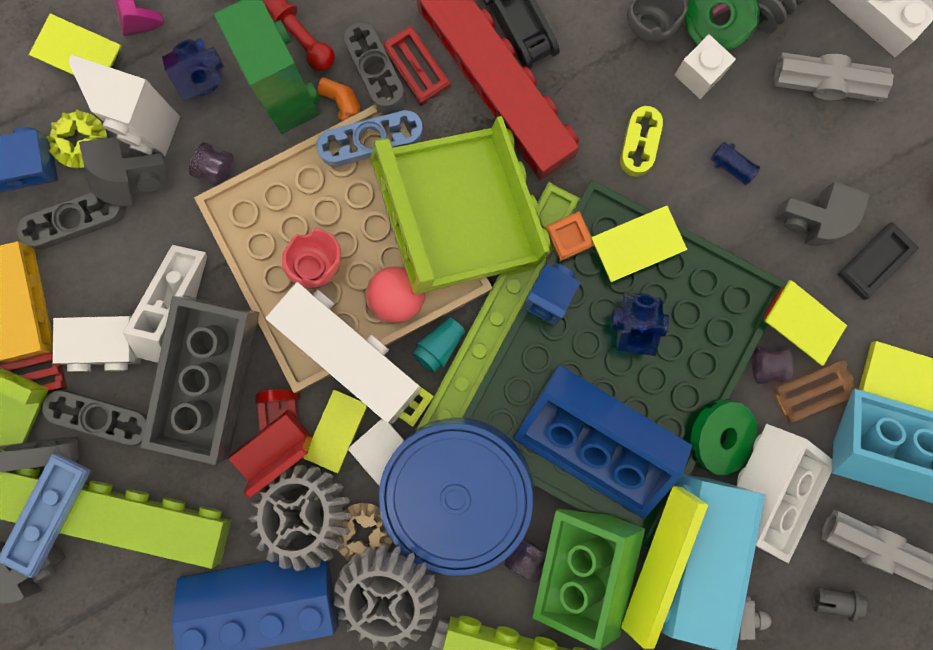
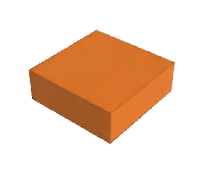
(569, 236)

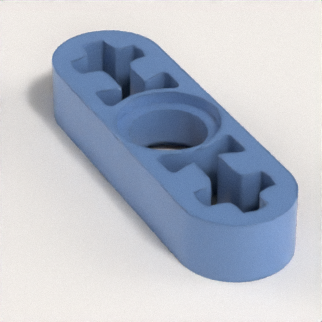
(340, 134)

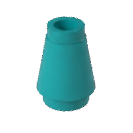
(437, 346)

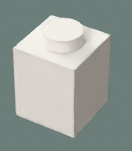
(704, 66)

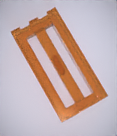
(844, 379)

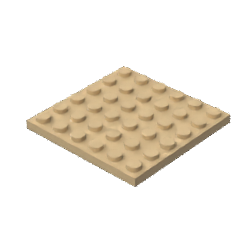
(292, 195)

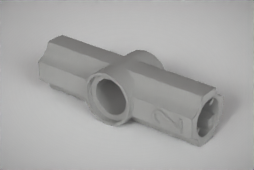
(833, 77)
(879, 548)

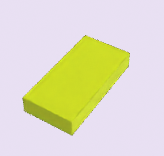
(336, 431)

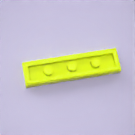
(664, 566)

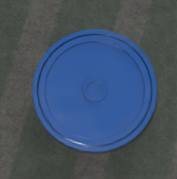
(457, 496)

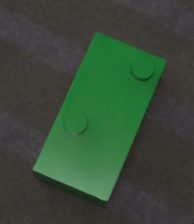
(267, 63)

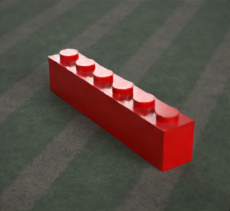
(502, 82)

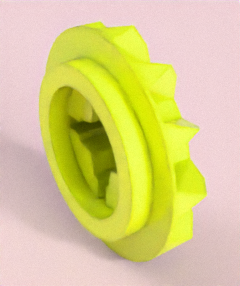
(63, 149)

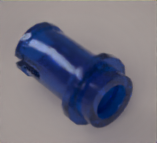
(734, 163)

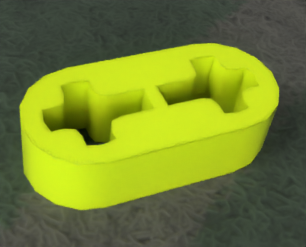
(633, 139)

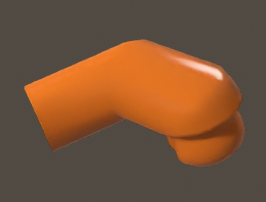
(343, 95)

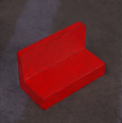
(271, 452)

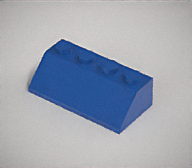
(603, 442)
(253, 607)

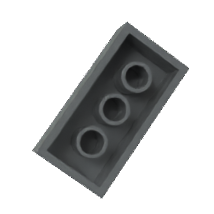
(199, 379)

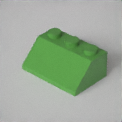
(588, 575)

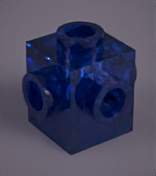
(193, 68)
(639, 323)

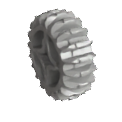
(280, 538)
(388, 617)

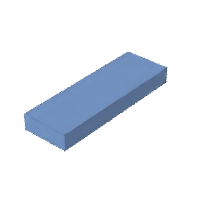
(44, 515)

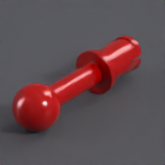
(318, 54)

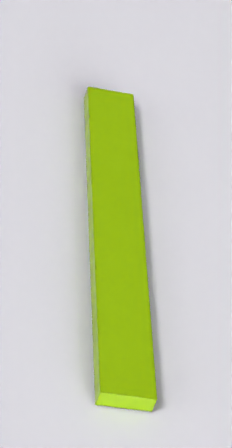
(494, 320)

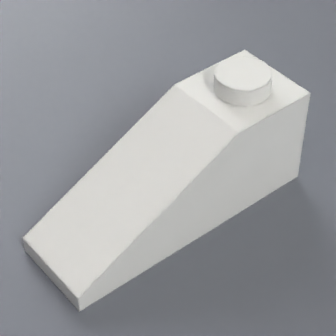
(176, 276)

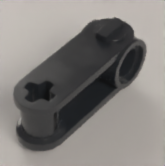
(525, 29)

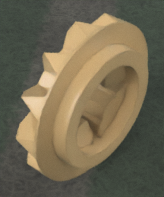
(366, 515)

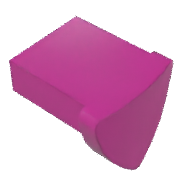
(134, 19)

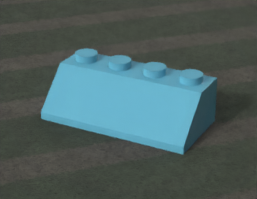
(885, 445)
(718, 571)

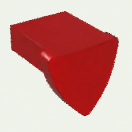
(274, 403)

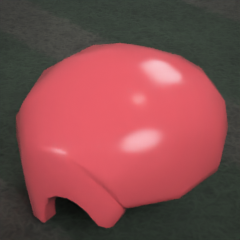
(312, 259)
(391, 296)

